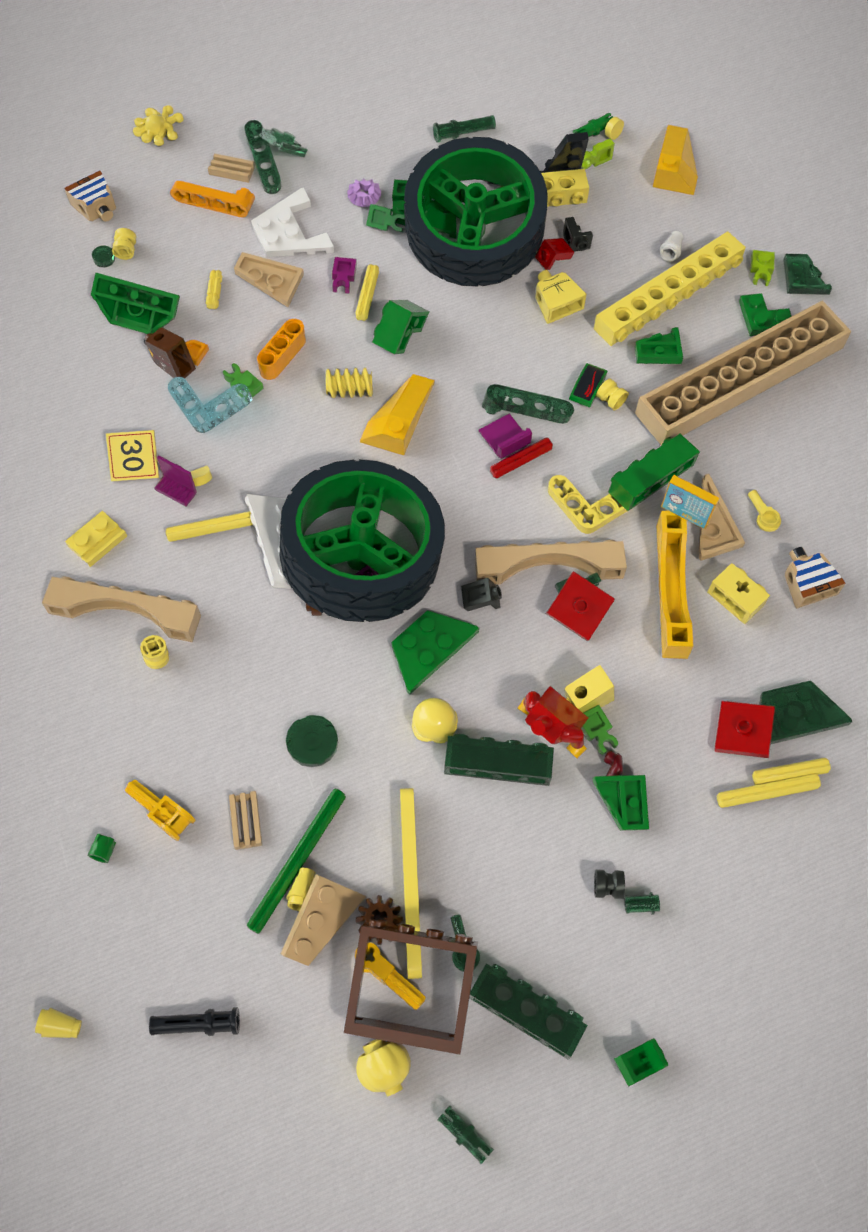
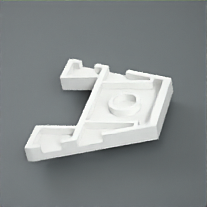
(280, 232)

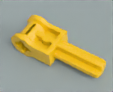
(163, 812)
(386, 974)

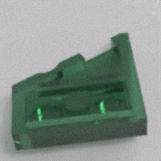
(803, 276)

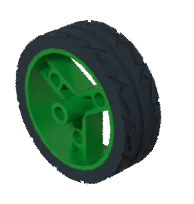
(439, 178)
(369, 488)

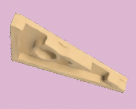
(721, 532)

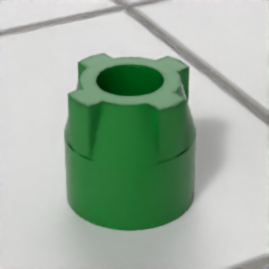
(102, 848)

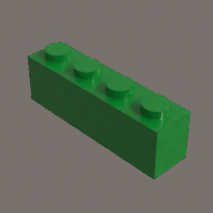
(653, 471)

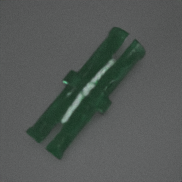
(465, 1134)

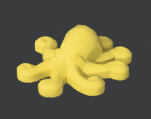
(157, 125)

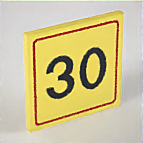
(132, 455)

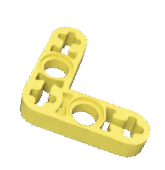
(591, 512)

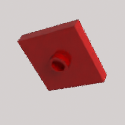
(580, 606)
(745, 729)

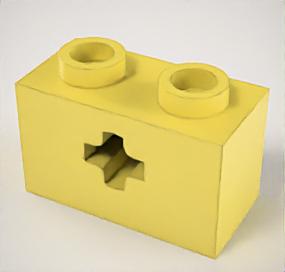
(738, 593)

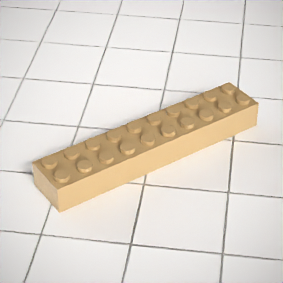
(742, 372)

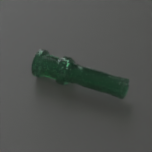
(454, 128)

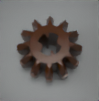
(381, 910)

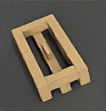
(233, 166)
(234, 818)

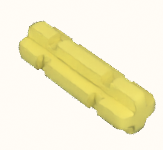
(214, 289)

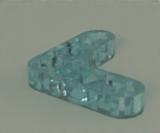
(208, 411)

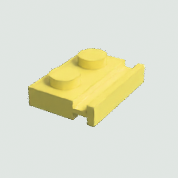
(96, 538)

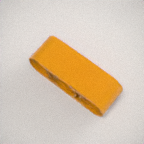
(281, 349)

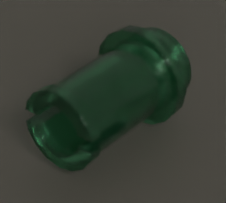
(642, 903)

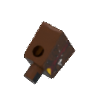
(170, 353)

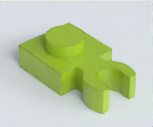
(600, 154)
(762, 265)

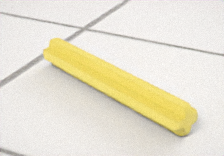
(208, 526)
(768, 790)

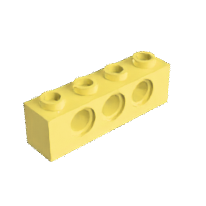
(566, 187)

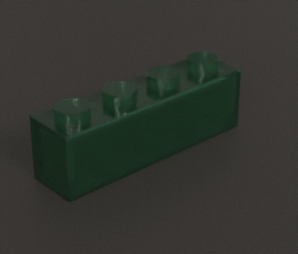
(499, 760)

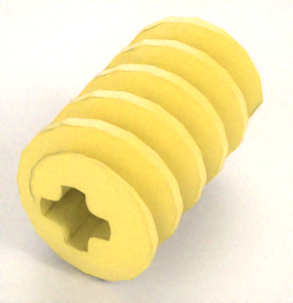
(350, 383)

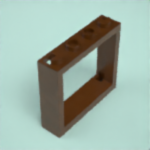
(403, 1033)

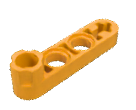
(234, 204)

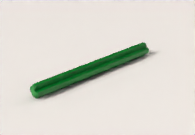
(296, 861)

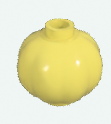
(383, 1066)

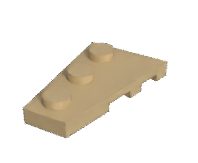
(319, 919)

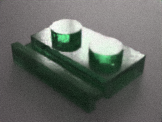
(284, 141)

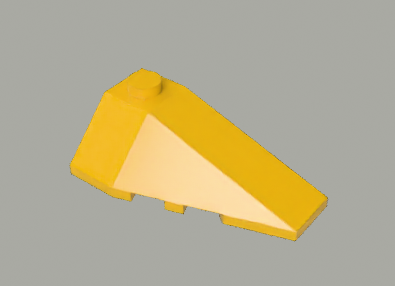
(676, 163)

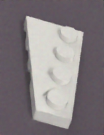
(266, 519)

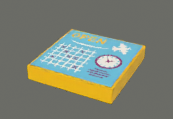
(689, 502)

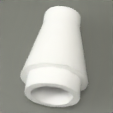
(671, 248)

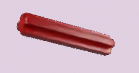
(521, 457)

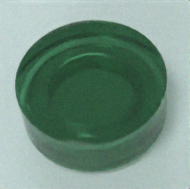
(103, 256)

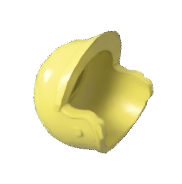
(434, 720)

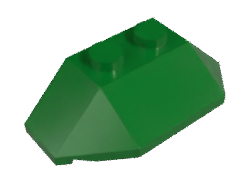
(133, 304)

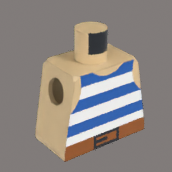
(92, 197)
(811, 578)

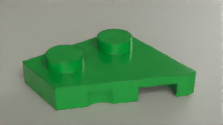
(660, 349)
(625, 800)

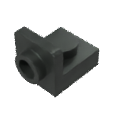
(574, 237)
(481, 594)

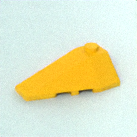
(397, 419)

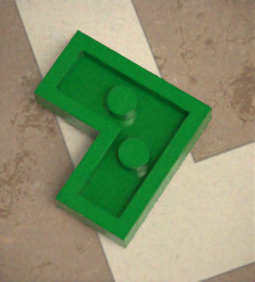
(757, 316)

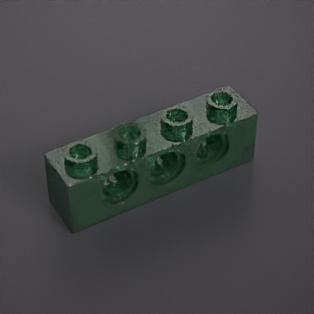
(562, 1042)

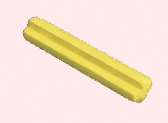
(367, 292)
(783, 772)

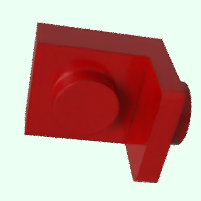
(553, 250)

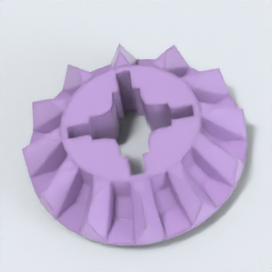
(361, 198)

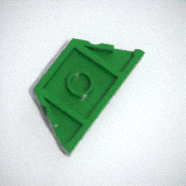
(429, 645)

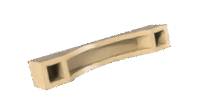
(501, 563)
(73, 598)

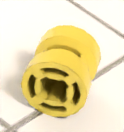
(123, 247)
(612, 394)
(158, 656)

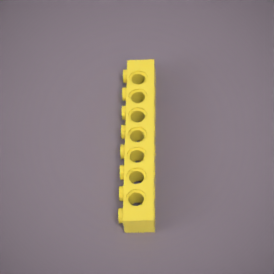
(669, 288)

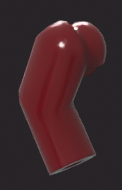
(616, 763)

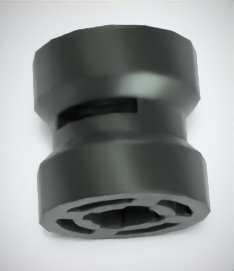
(609, 884)

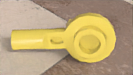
(768, 518)

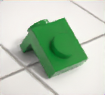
(641, 1062)

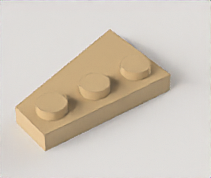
(270, 276)

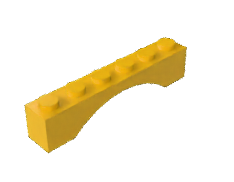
(674, 612)

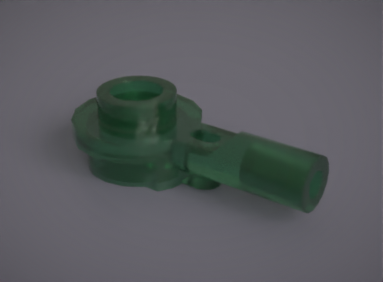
(459, 959)

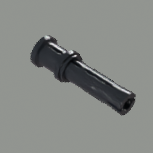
(210, 1023)

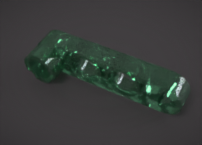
(253, 128)
(495, 401)

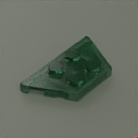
(802, 711)

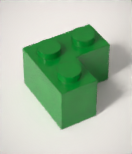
(397, 325)

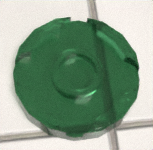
(312, 741)

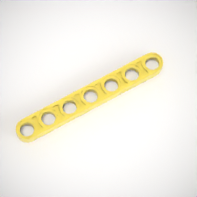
(414, 963)

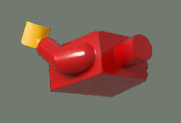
(555, 719)

